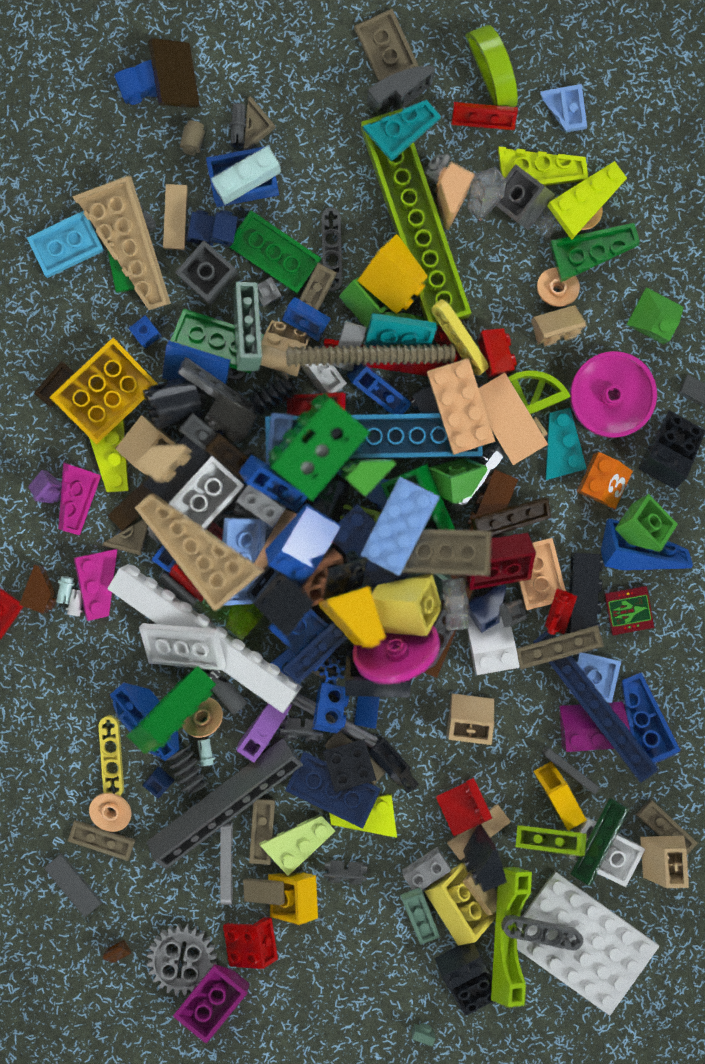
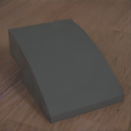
(399, 89)

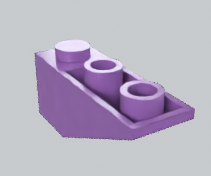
(46, 488)
(261, 732)

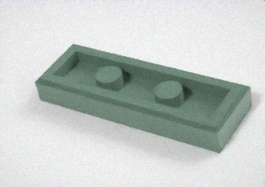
(420, 915)

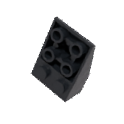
(672, 450)
(329, 500)
(280, 599)
(466, 977)

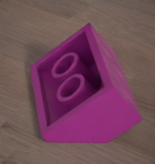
(581, 732)
(212, 1002)

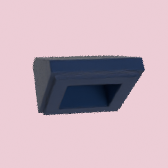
(158, 782)

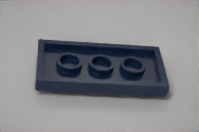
(354, 534)
(315, 786)

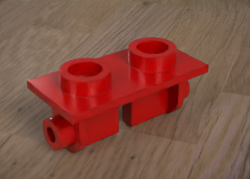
(560, 612)

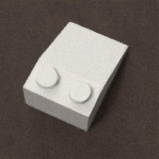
(492, 649)

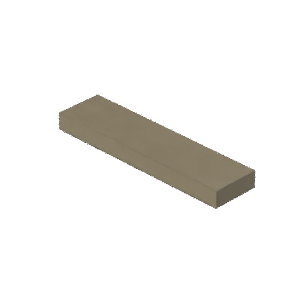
(559, 647)

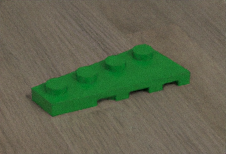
(592, 249)

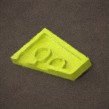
(380, 820)

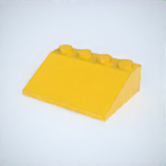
(103, 391)

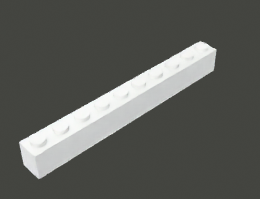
(241, 663)

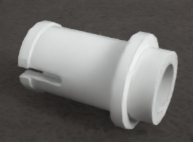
(75, 603)

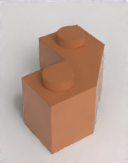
(316, 582)

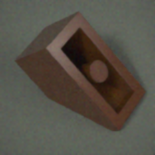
(39, 591)

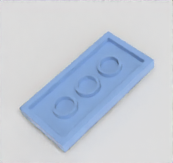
(400, 526)
(248, 539)

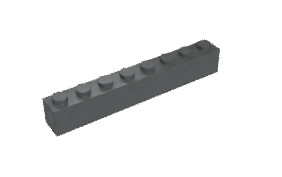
(224, 803)

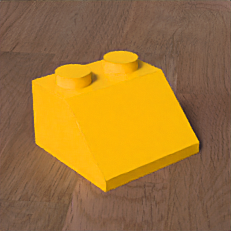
(299, 896)

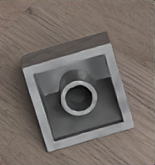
(524, 197)

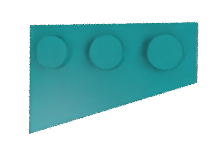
(402, 129)

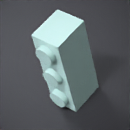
(246, 175)

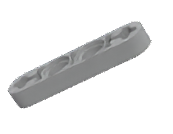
(226, 864)

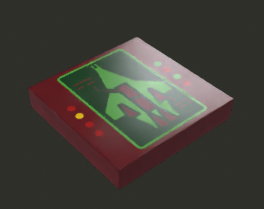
(629, 610)

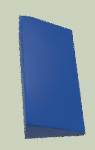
(306, 318)
(367, 711)

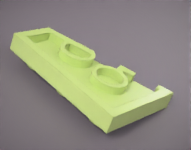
(297, 844)

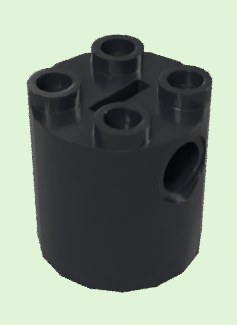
(174, 402)

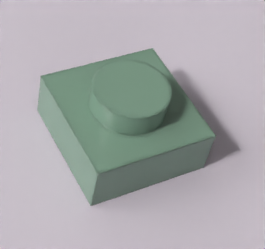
(423, 1033)

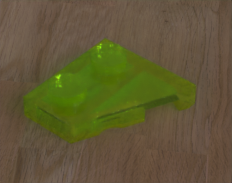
(243, 619)

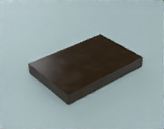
(173, 73)

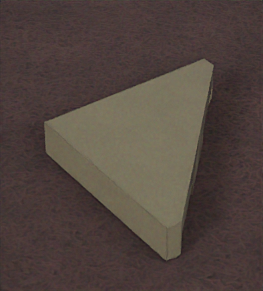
(257, 125)
(130, 539)

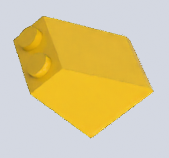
(394, 275)
(355, 616)

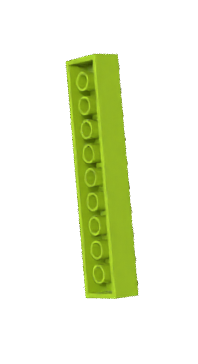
(418, 224)

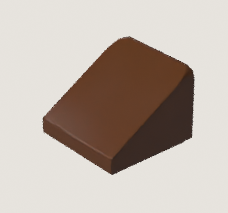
(116, 952)

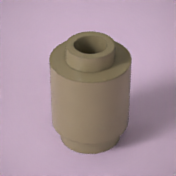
(192, 137)

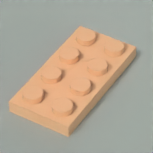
(460, 406)

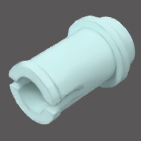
(65, 589)
(205, 752)

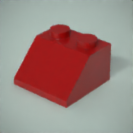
(495, 348)

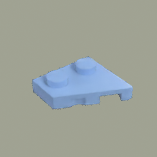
(567, 106)

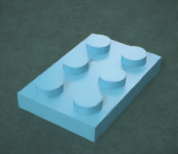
(65, 244)

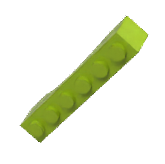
(507, 977)

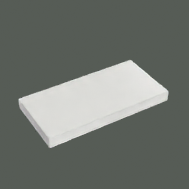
(182, 646)

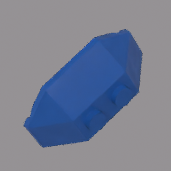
(132, 705)

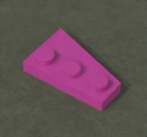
(76, 497)
(94, 577)

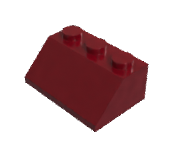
(510, 562)

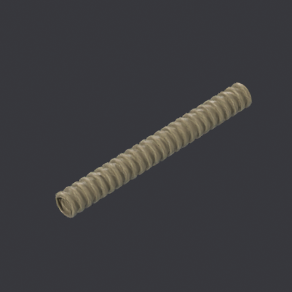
(370, 355)

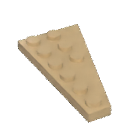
(123, 230)
(206, 560)

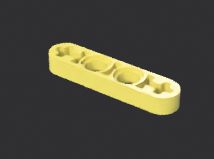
(459, 336)
(107, 757)

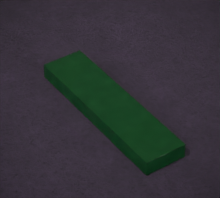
(600, 841)

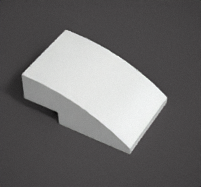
(621, 858)

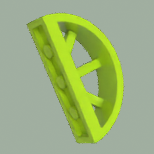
(494, 65)
(535, 405)

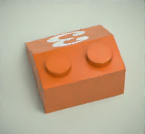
(605, 480)

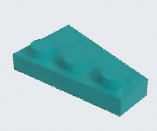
(397, 330)
(563, 447)

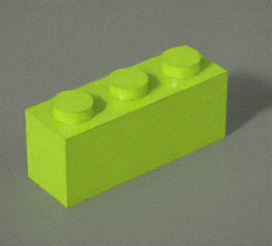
(551, 840)

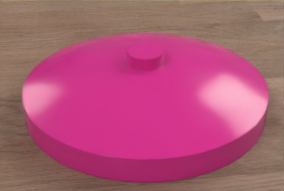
(613, 394)
(397, 657)

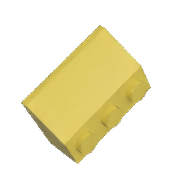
(458, 907)

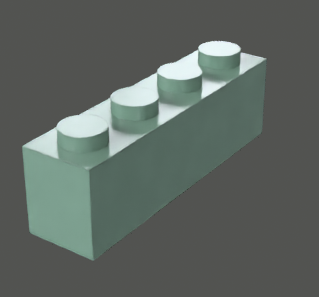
(247, 326)

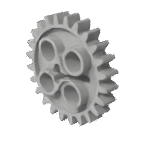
(162, 956)

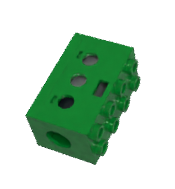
(317, 446)

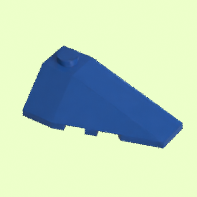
(621, 555)
(647, 720)

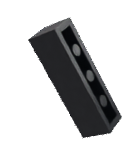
(586, 586)

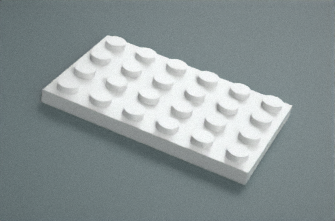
(611, 948)

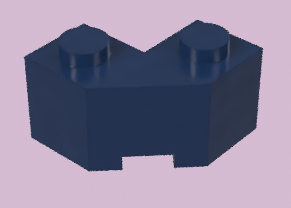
(211, 229)

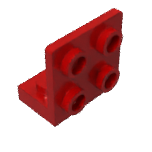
(464, 807)
(251, 944)

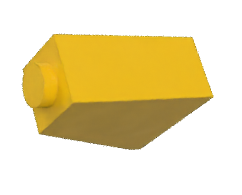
(560, 795)

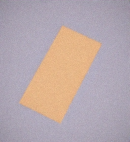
(510, 419)

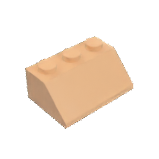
(451, 191)

